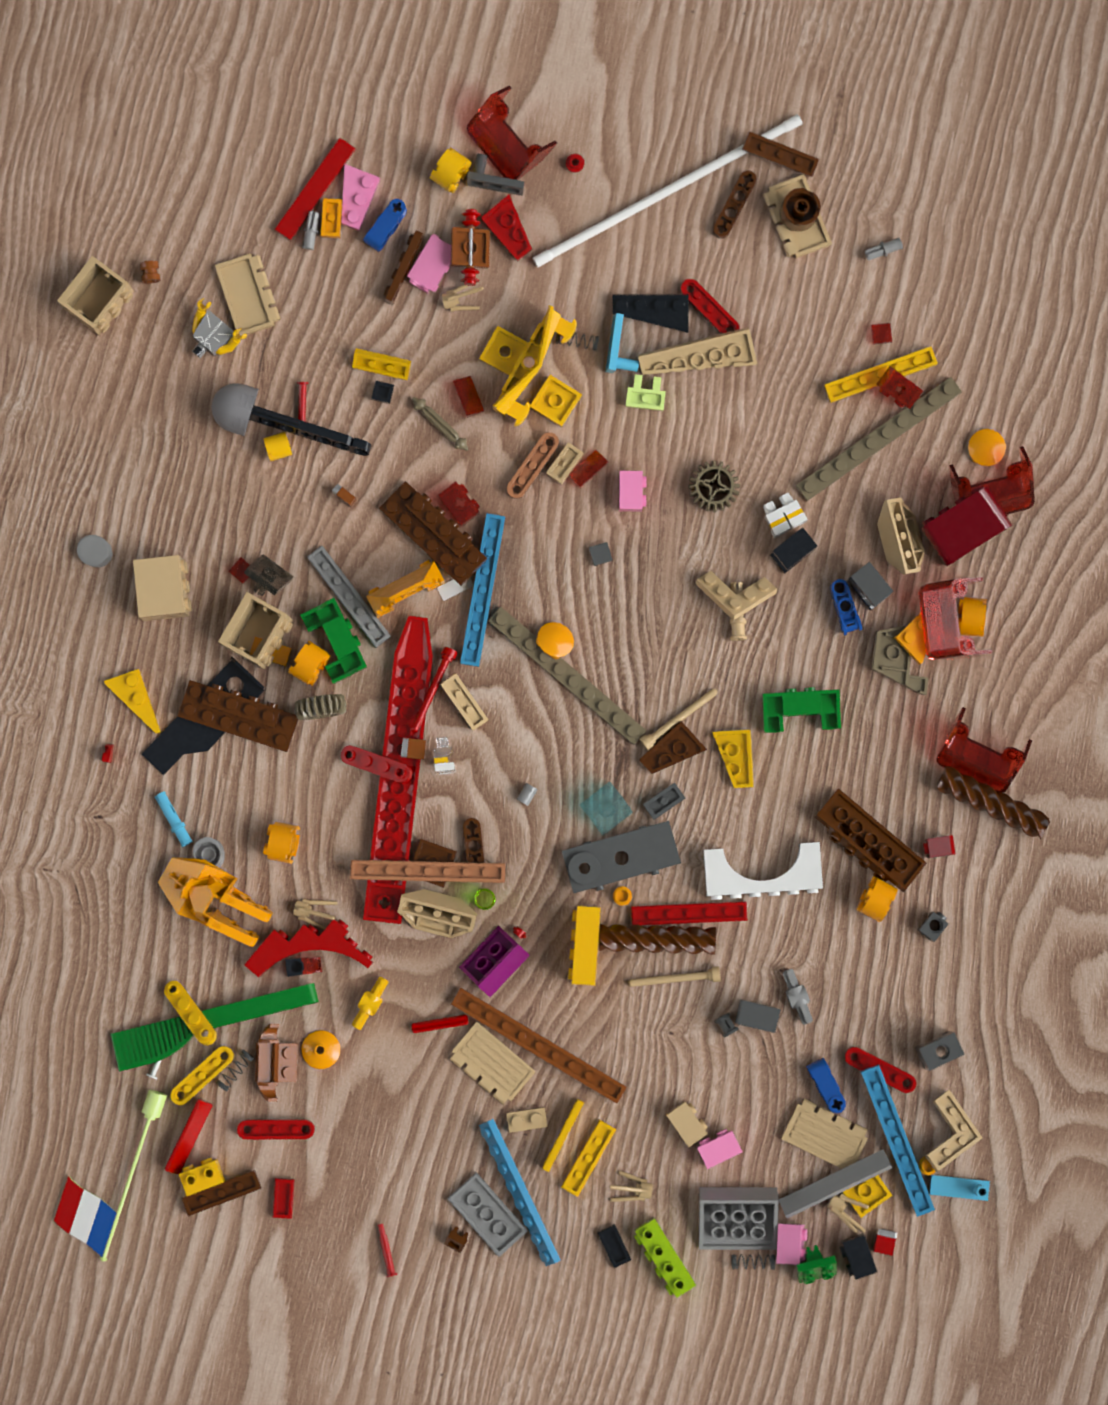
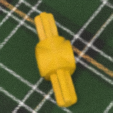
(369, 1003)

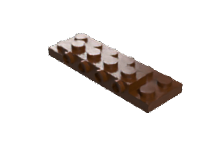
(433, 532)
(238, 715)
(869, 841)

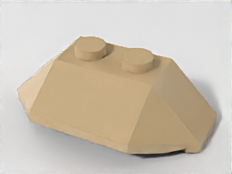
(900, 536)
(437, 913)

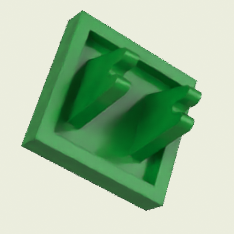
(816, 1267)

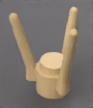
(451, 298)
(303, 910)
(643, 1190)
(837, 1206)

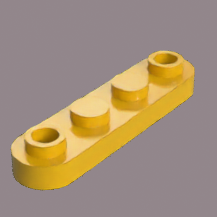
(190, 1013)
(202, 1075)

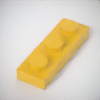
(381, 364)

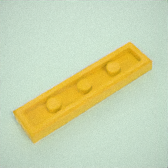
(562, 1135)
(588, 1158)

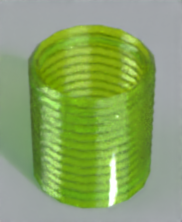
(485, 908)

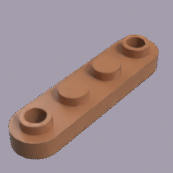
(532, 465)

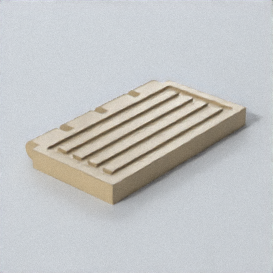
(799, 242)
(245, 294)
(493, 1062)
(824, 1137)

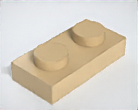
(565, 463)
(526, 1119)

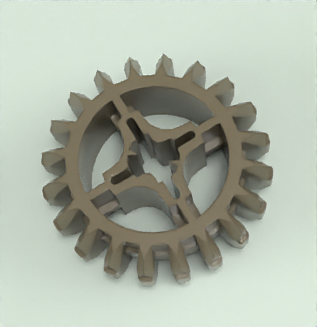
(722, 488)
(320, 707)

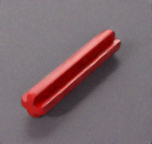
(439, 1023)

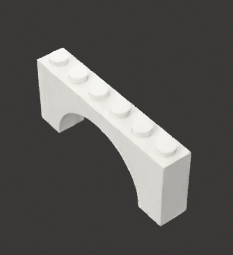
(803, 875)

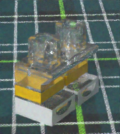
(441, 755)

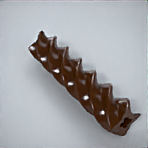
(997, 804)
(657, 939)

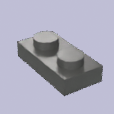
(664, 801)

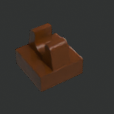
(456, 1241)

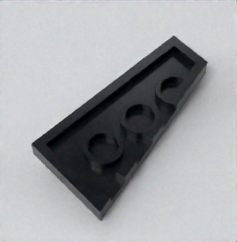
(657, 309)

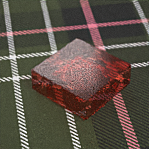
(881, 333)
(238, 570)

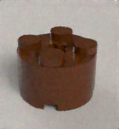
(804, 200)

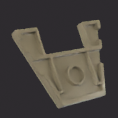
(894, 662)

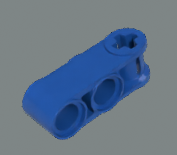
(385, 225)
(851, 615)
(826, 1084)

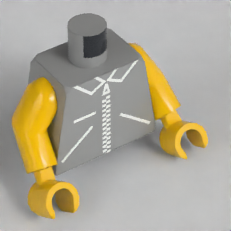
(213, 333)

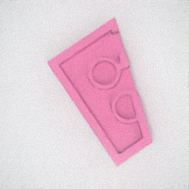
(357, 196)

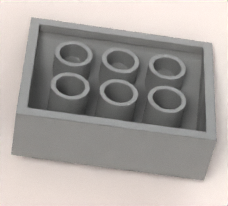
(738, 1218)

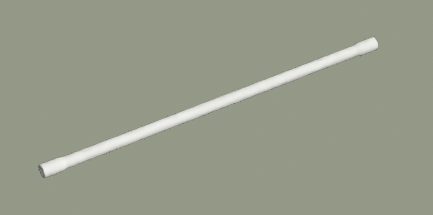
(548, 255)

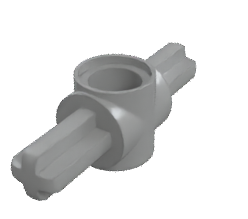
(797, 996)

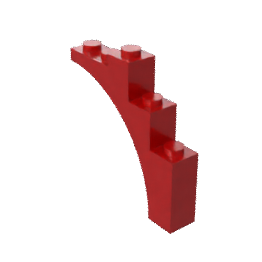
(306, 939)

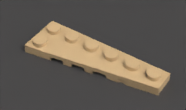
(717, 351)

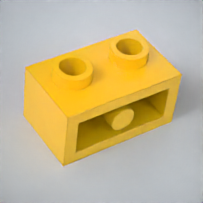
(201, 1177)

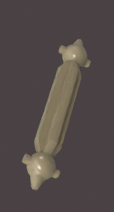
(440, 424)

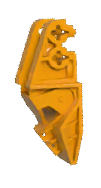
(192, 886)

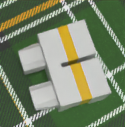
(784, 518)

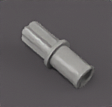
(311, 230)
(883, 249)

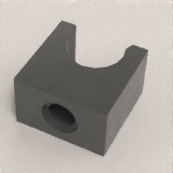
(870, 585)
(757, 1016)
(928, 1055)

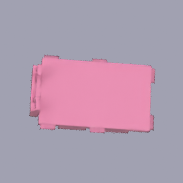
(431, 265)

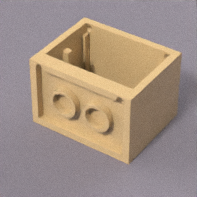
(96, 296)
(162, 588)
(260, 620)

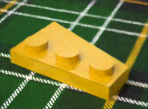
(737, 755)

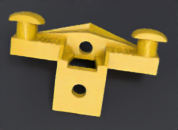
(514, 365)

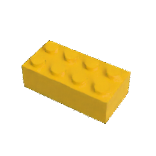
(585, 945)

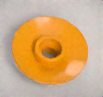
(330, 1045)

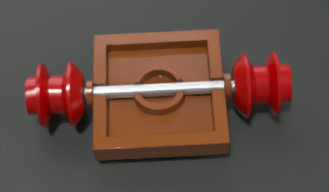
(470, 247)

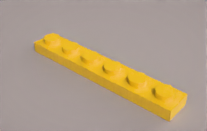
(868, 378)

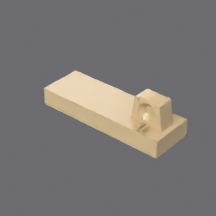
(464, 701)

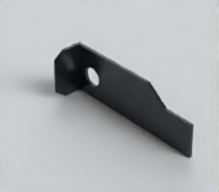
(191, 737)

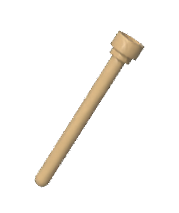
(649, 740)
(712, 974)

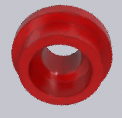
(575, 169)

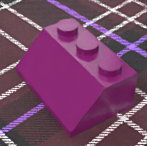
(494, 961)

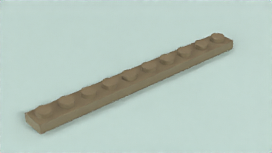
(878, 439)
(568, 677)

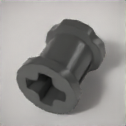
(726, 1025)

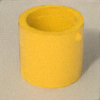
(277, 446)

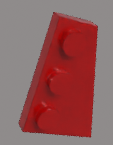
(507, 228)

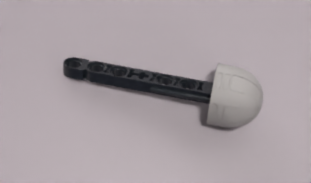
(235, 406)

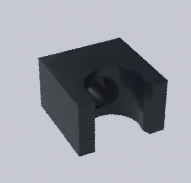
(793, 550)

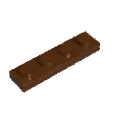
(780, 154)
(406, 260)
(222, 1193)

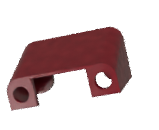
(966, 525)

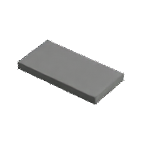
(487, 1214)

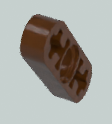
(477, 831)

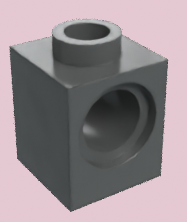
(925, 928)

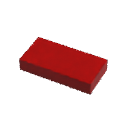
(283, 1198)

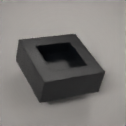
(383, 392)

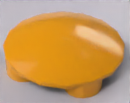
(986, 447)
(555, 639)

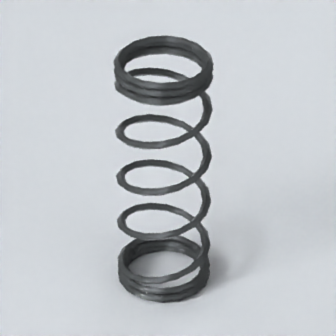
(594, 343)
(247, 1056)
(734, 1261)

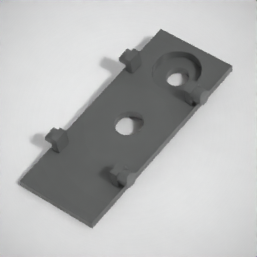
(646, 847)

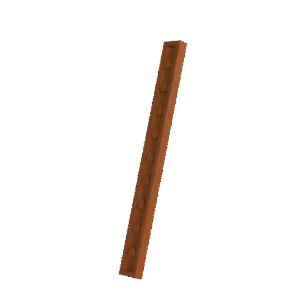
(538, 1045)

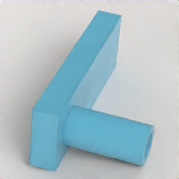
(613, 361)
(959, 1187)

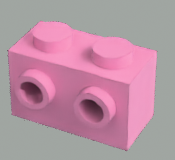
(631, 491)
(719, 1148)
(791, 1244)

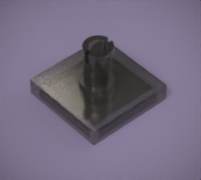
(268, 576)

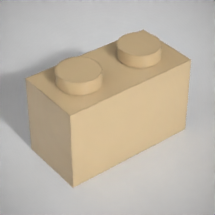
(687, 1124)

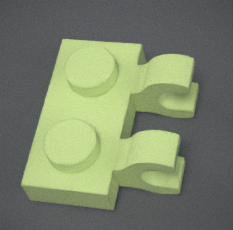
(646, 398)

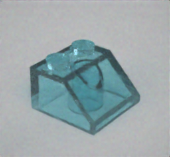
(606, 808)

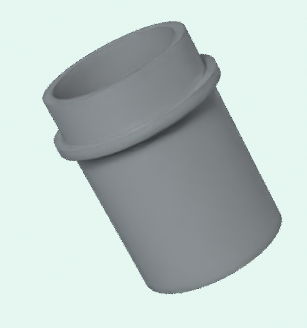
(527, 794)

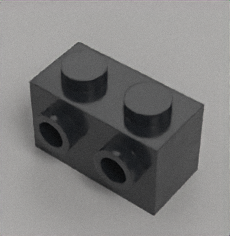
(858, 1256)

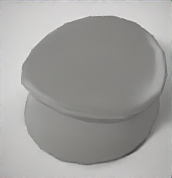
(94, 551)
(210, 850)

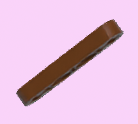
(736, 205)

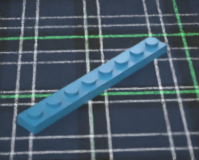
(482, 591)
(897, 1140)
(519, 1192)

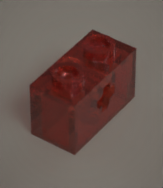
(891, 380)
(461, 514)

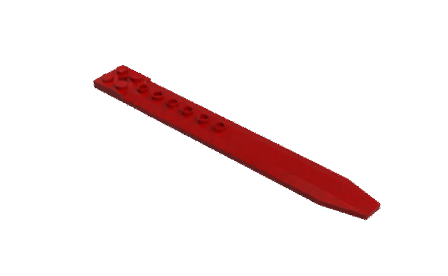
(397, 800)

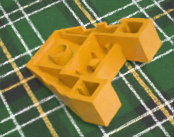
(383, 599)

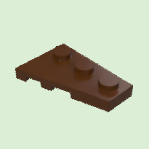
(672, 749)

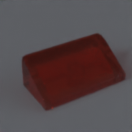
(468, 396)
(588, 468)

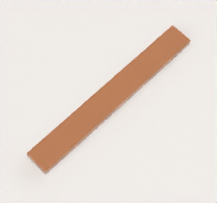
(427, 871)

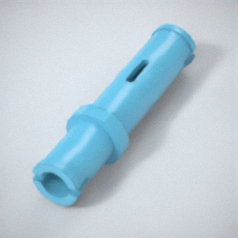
(176, 825)

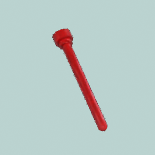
(447, 656)

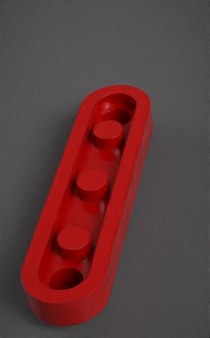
(709, 307)
(376, 764)
(893, 1076)
(276, 1129)

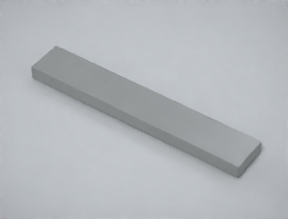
(349, 596)
(835, 1183)

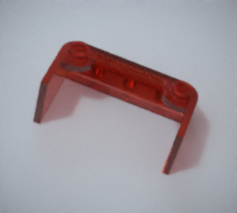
(499, 140)
(1012, 492)
(941, 620)
(979, 760)

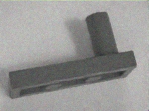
(480, 180)

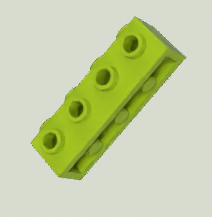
(665, 1258)

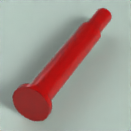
(302, 401)
(386, 1251)

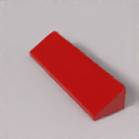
(188, 1136)

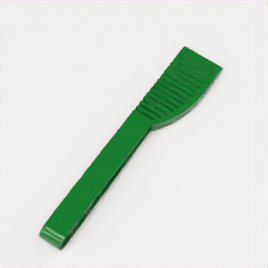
(164, 1038)

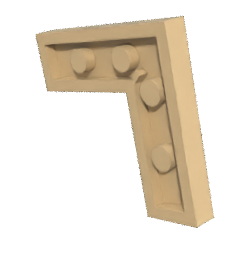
(735, 604)
(964, 1131)

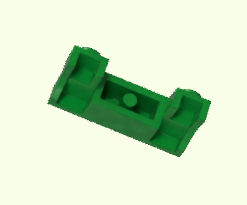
(342, 641)
(804, 703)

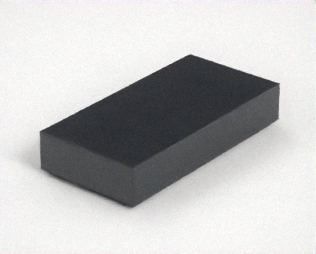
(614, 1246)

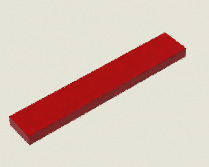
(315, 189)
(689, 913)

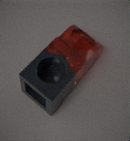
(303, 966)

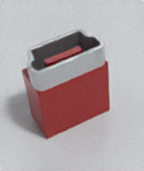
(885, 1242)

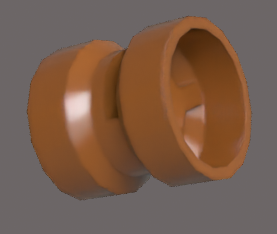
(150, 272)

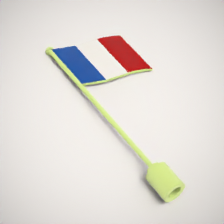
(89, 1216)

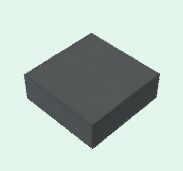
(600, 554)

